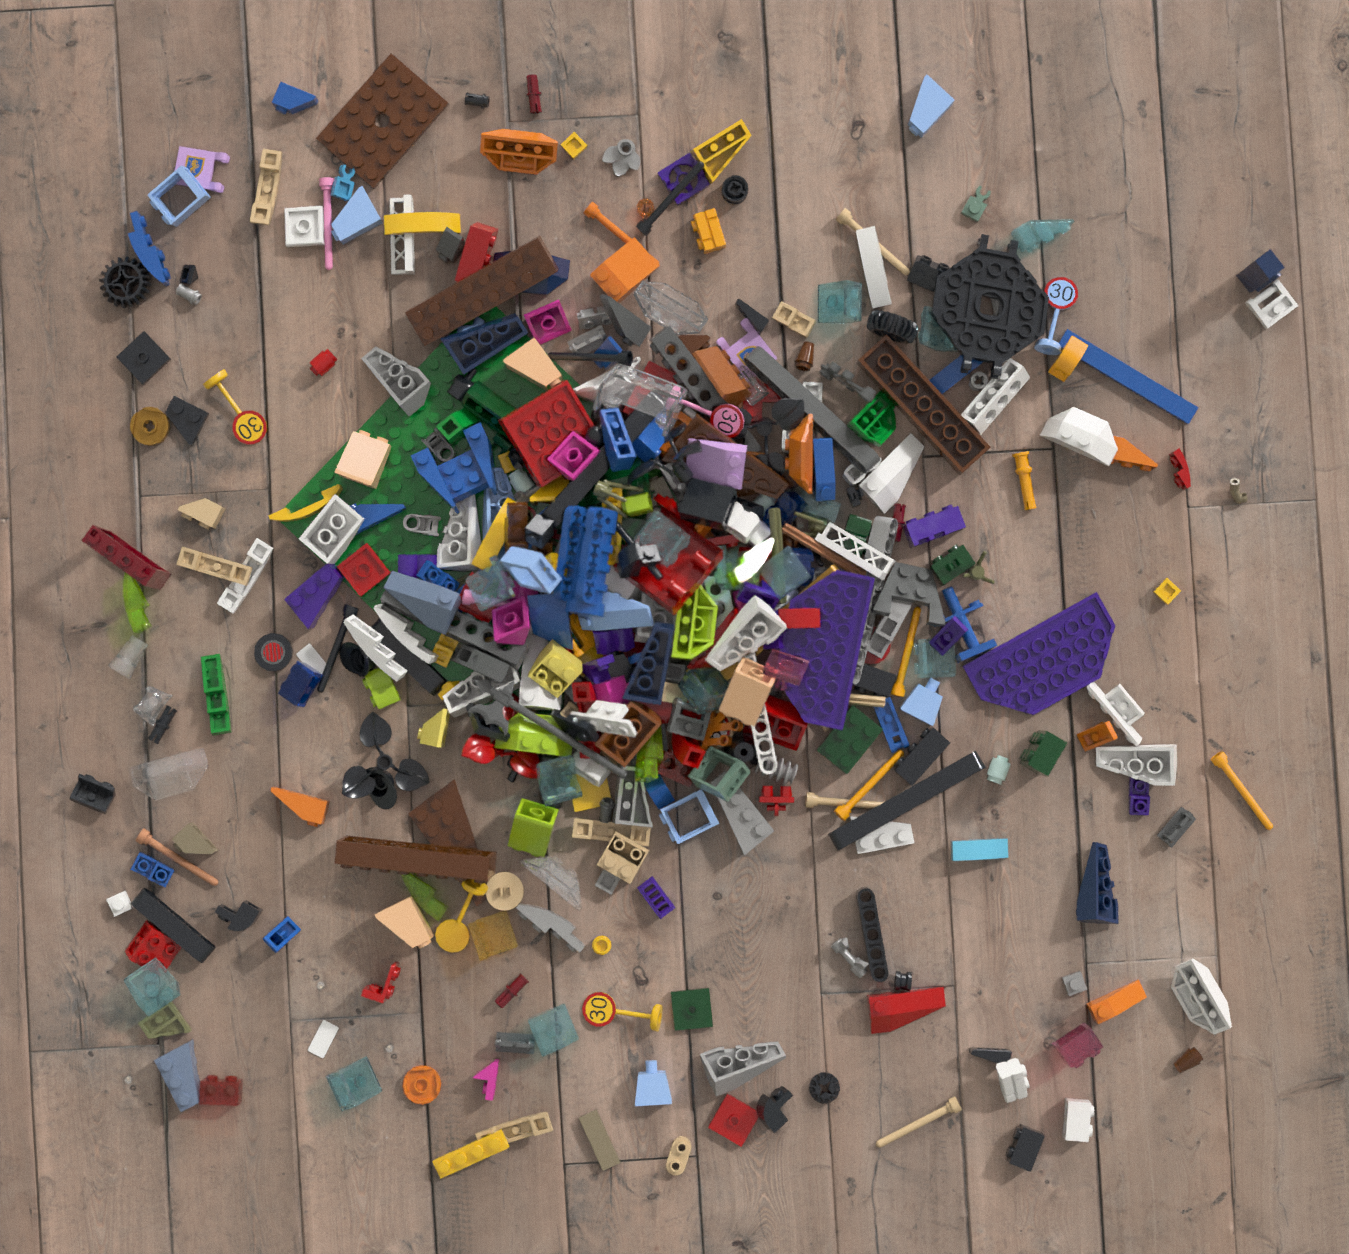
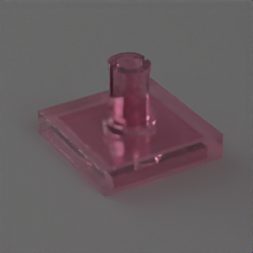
(785, 668)

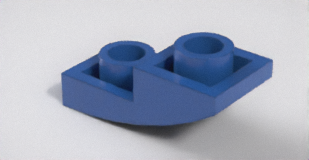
(431, 573)
(152, 869)

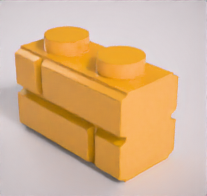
(709, 231)

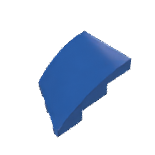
(550, 619)

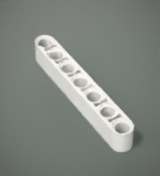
(764, 736)

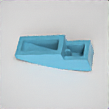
(979, 849)

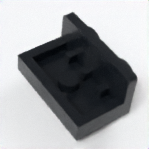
(925, 272)
(93, 793)

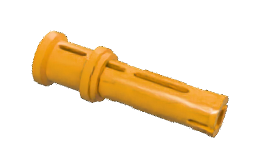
(1023, 470)

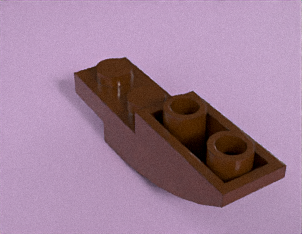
(515, 527)

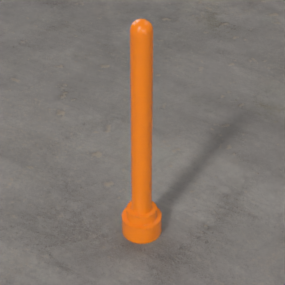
(593, 212)

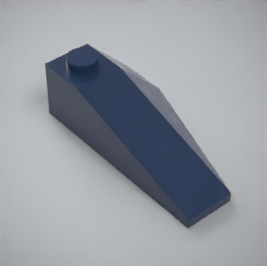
(1095, 896)

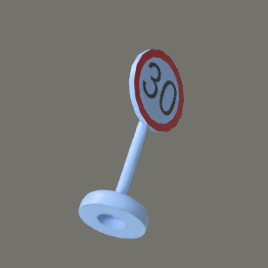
(1062, 295)

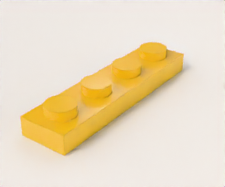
(470, 1153)

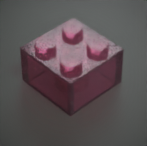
(1078, 1045)

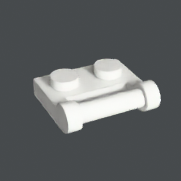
(1276, 309)

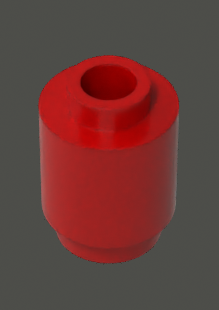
(322, 363)

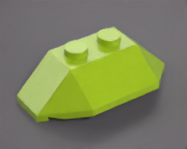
(695, 626)
(532, 738)

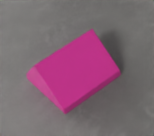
(547, 322)
(573, 456)
(511, 622)
(611, 690)

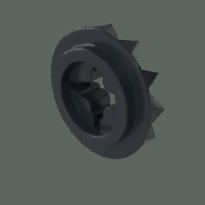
(824, 1078)

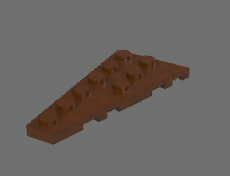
(756, 473)
(446, 822)

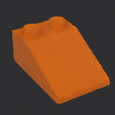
(624, 270)

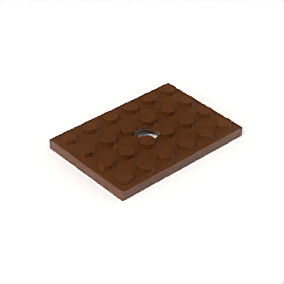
(375, 149)

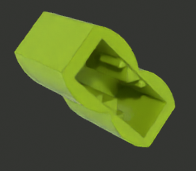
(638, 504)
(381, 687)

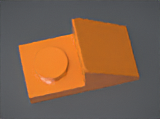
(1097, 735)

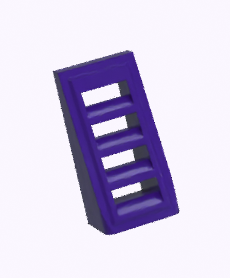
(665, 911)

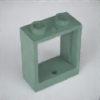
(731, 780)

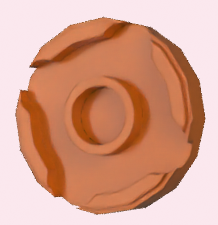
(421, 1084)

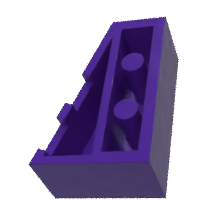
(933, 526)
(314, 594)

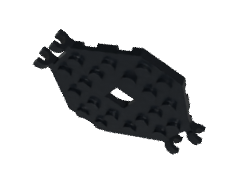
(994, 276)

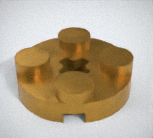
(141, 433)

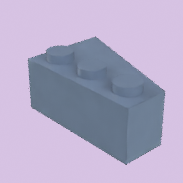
(181, 1075)

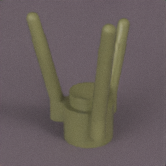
(604, 491)
(815, 524)
(977, 571)

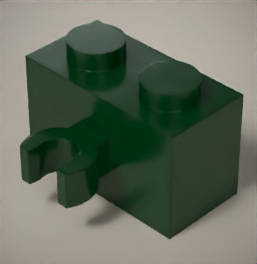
(951, 565)

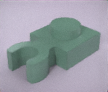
(975, 206)

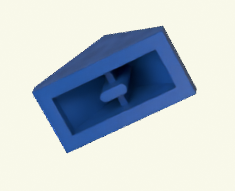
(659, 792)
(281, 934)

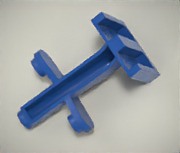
(969, 638)

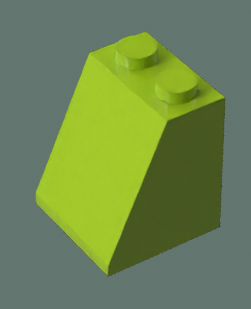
(532, 827)

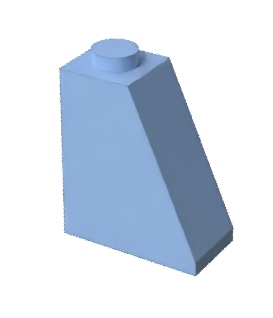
(929, 107)
(355, 218)

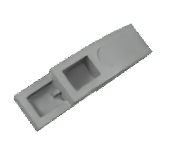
(888, 628)
(545, 919)

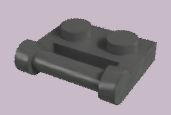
(686, 725)

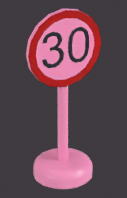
(725, 418)

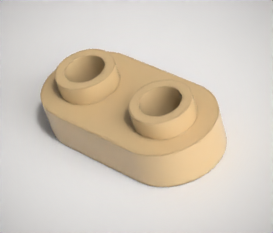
(678, 1156)

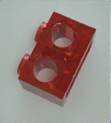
(673, 771)
(221, 1096)

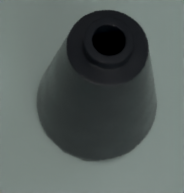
(743, 741)

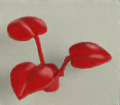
(483, 752)

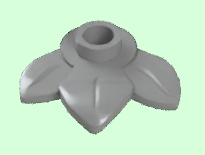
(620, 159)

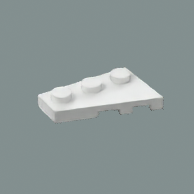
(888, 836)

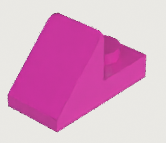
(489, 1073)

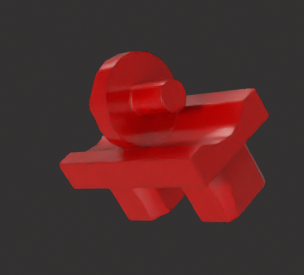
(785, 797)

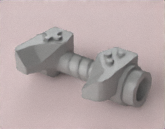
(858, 965)

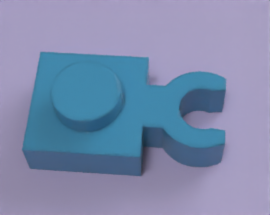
(342, 186)

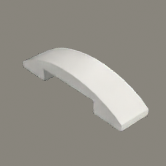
(236, 593)

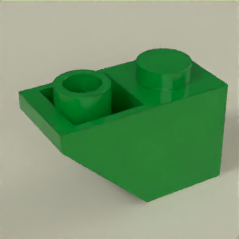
(455, 423)

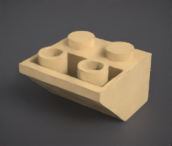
(622, 857)

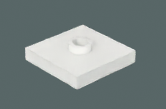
(304, 226)

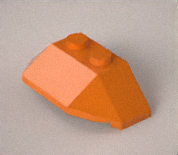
(518, 150)
(801, 453)

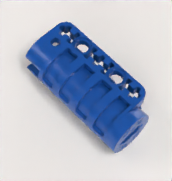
(586, 559)

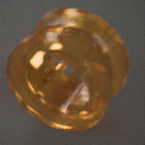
(640, 205)

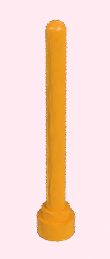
(898, 687)
(1221, 761)
(845, 809)

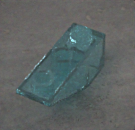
(1037, 231)

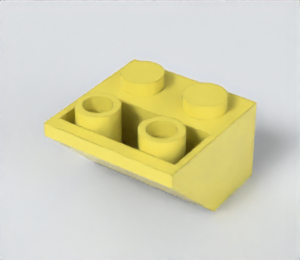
(555, 668)

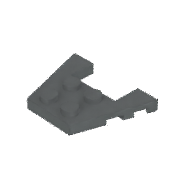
(914, 586)

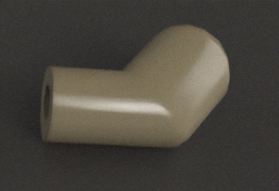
(1234, 490)

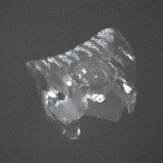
(151, 704)

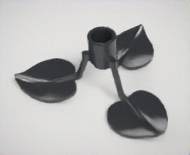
(786, 413)
(680, 468)
(358, 782)

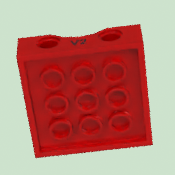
(542, 426)
(684, 575)

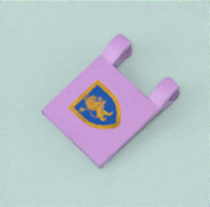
(201, 165)
(745, 345)

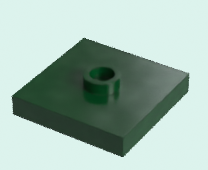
(691, 1009)

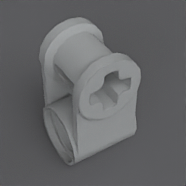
(424, 524)

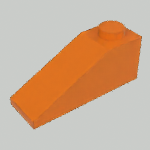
(305, 806)
(1116, 1002)

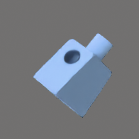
(923, 702)
(652, 1086)

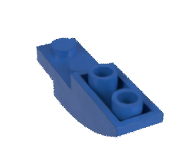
(149, 255)

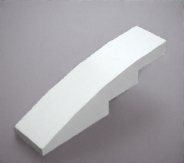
(873, 267)
(401, 629)
(370, 643)

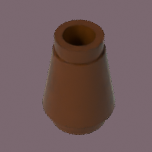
(805, 357)
(1188, 1060)

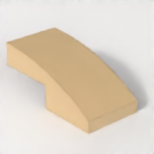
(794, 320)

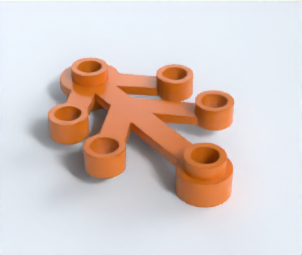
(715, 725)

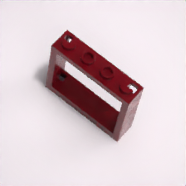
(126, 557)

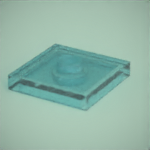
(784, 572)

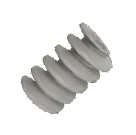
(782, 771)

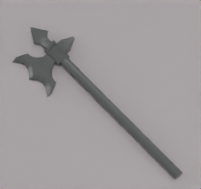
(494, 715)

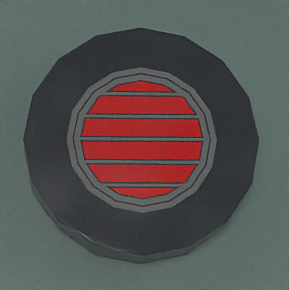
(273, 652)

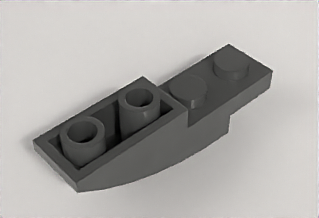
(480, 662)

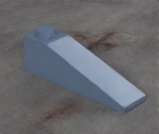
(425, 600)

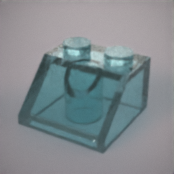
(840, 302)
(704, 689)
(152, 986)
(553, 1029)
(354, 1083)

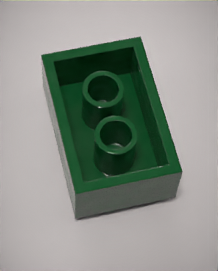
(848, 745)
(1042, 752)

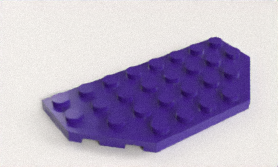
(831, 648)
(1046, 659)

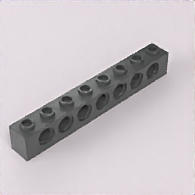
(668, 336)
(512, 657)

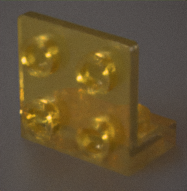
(492, 935)

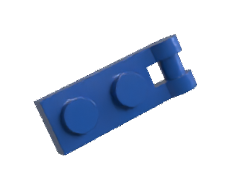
(891, 726)

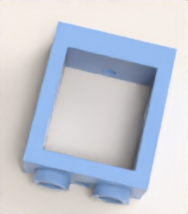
(185, 174)
(528, 569)
(706, 807)

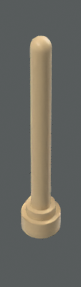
(846, 219)
(813, 800)
(951, 1106)

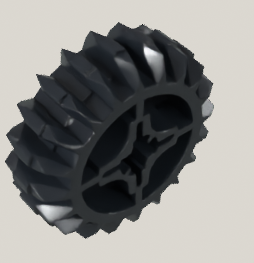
(140, 280)
(895, 326)

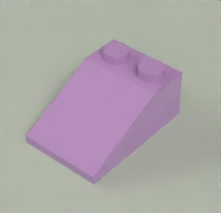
(719, 463)

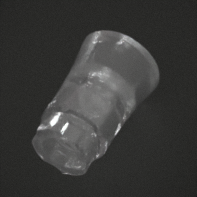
(128, 657)

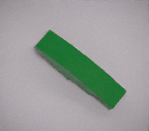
(216, 694)

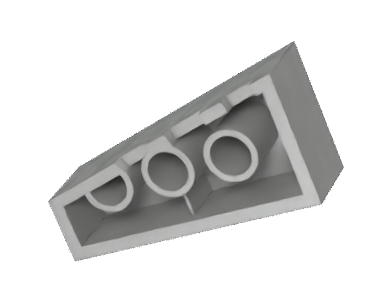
(744, 819)

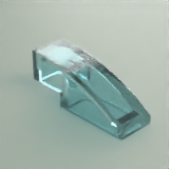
(823, 509)

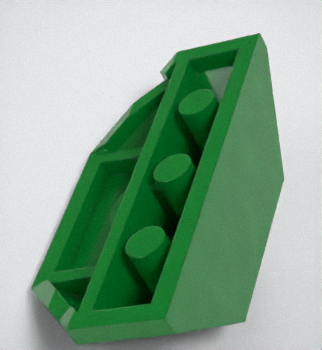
(875, 420)

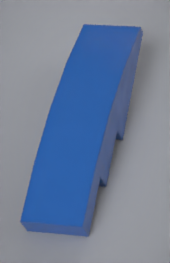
(951, 374)

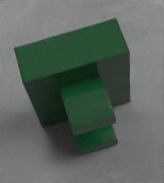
(503, 442)

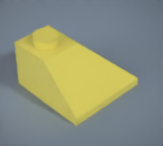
(435, 730)

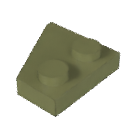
(164, 1022)

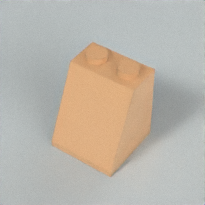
(534, 365)
(364, 459)
(747, 692)
(407, 922)

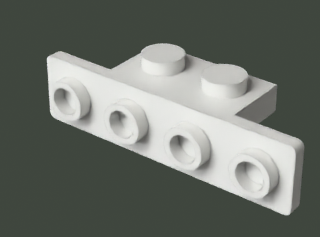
(1121, 709)
(608, 718)

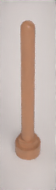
(145, 838)

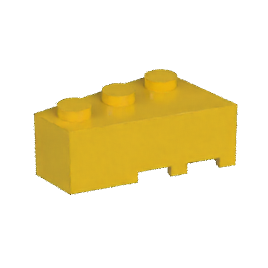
(721, 149)

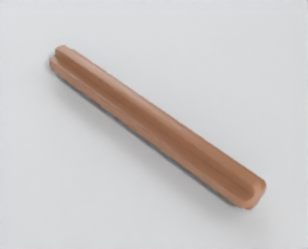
(822, 550)

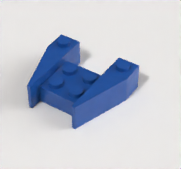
(463, 474)

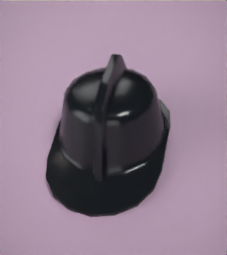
(355, 659)
(384, 793)

